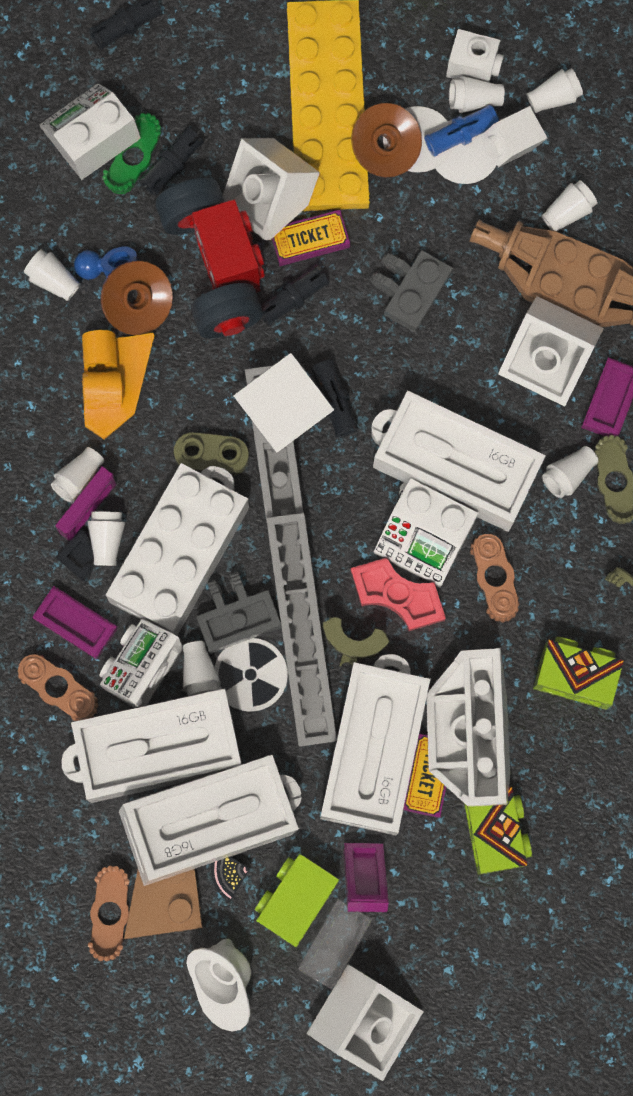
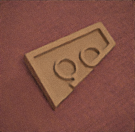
(164, 906)

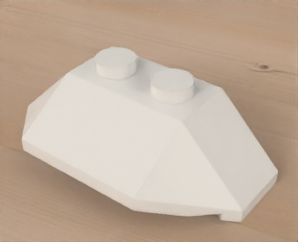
(471, 728)

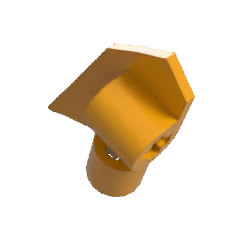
(112, 378)

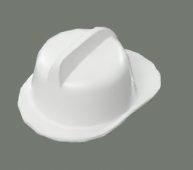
(221, 984)

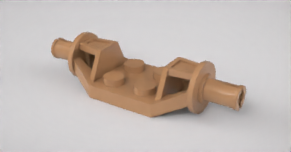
(562, 271)

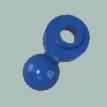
(90, 264)

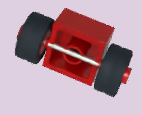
(226, 250)

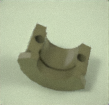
(351, 648)

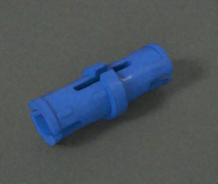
(461, 130)

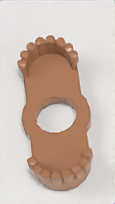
(501, 600)
(77, 700)
(108, 939)

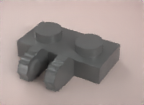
(416, 292)
(238, 620)

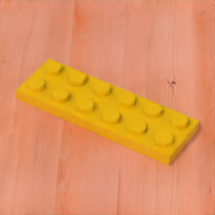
(327, 98)

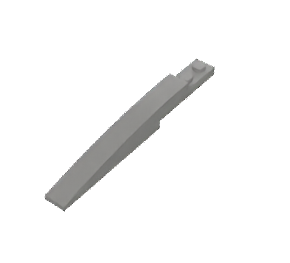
(294, 588)

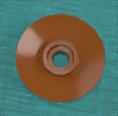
(402, 137)
(152, 299)

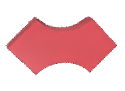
(382, 586)

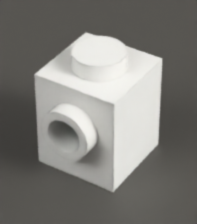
(474, 57)
(513, 137)

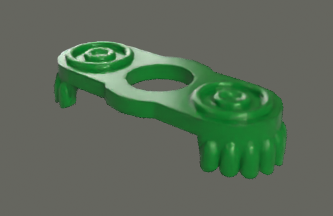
(123, 177)

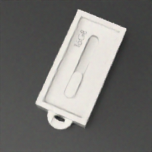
(455, 458)
(179, 547)
(153, 746)
(376, 746)
(210, 819)

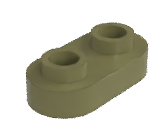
(211, 452)

